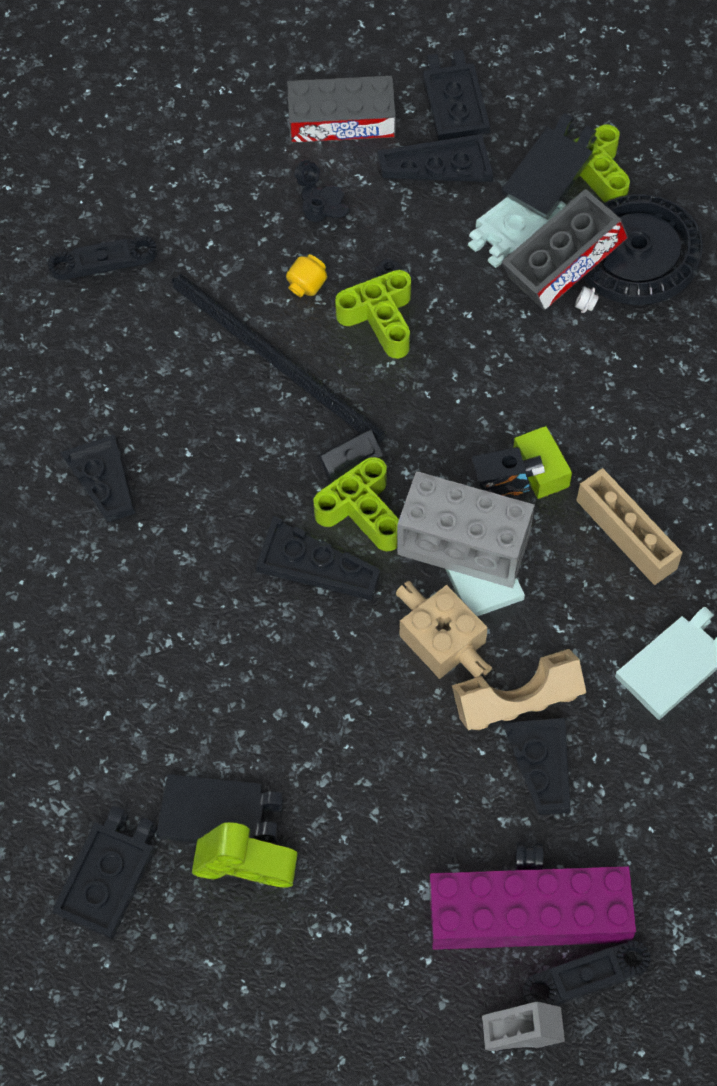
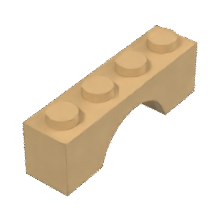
(556, 680)

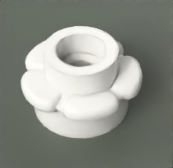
(586, 299)

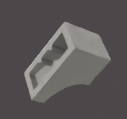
(523, 1026)

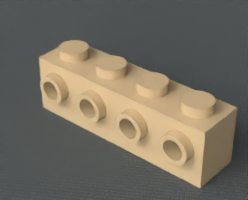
(629, 526)

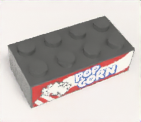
(341, 109)
(565, 249)

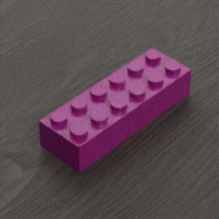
(531, 908)

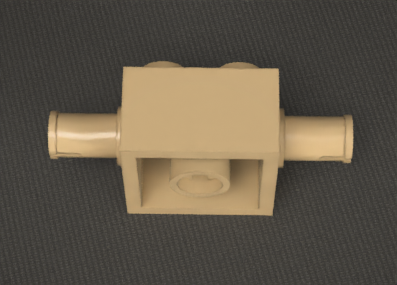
(443, 631)

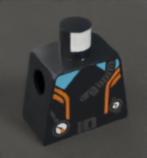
(506, 472)

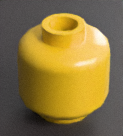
(306, 275)

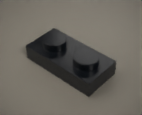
(349, 454)

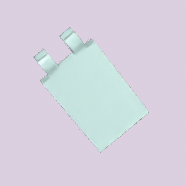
(506, 228)
(483, 595)
(672, 664)

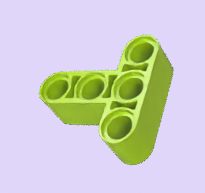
(602, 171)
(383, 306)
(356, 503)
(233, 853)

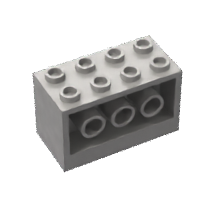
(464, 529)

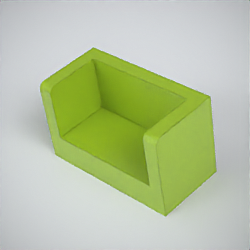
(557, 472)

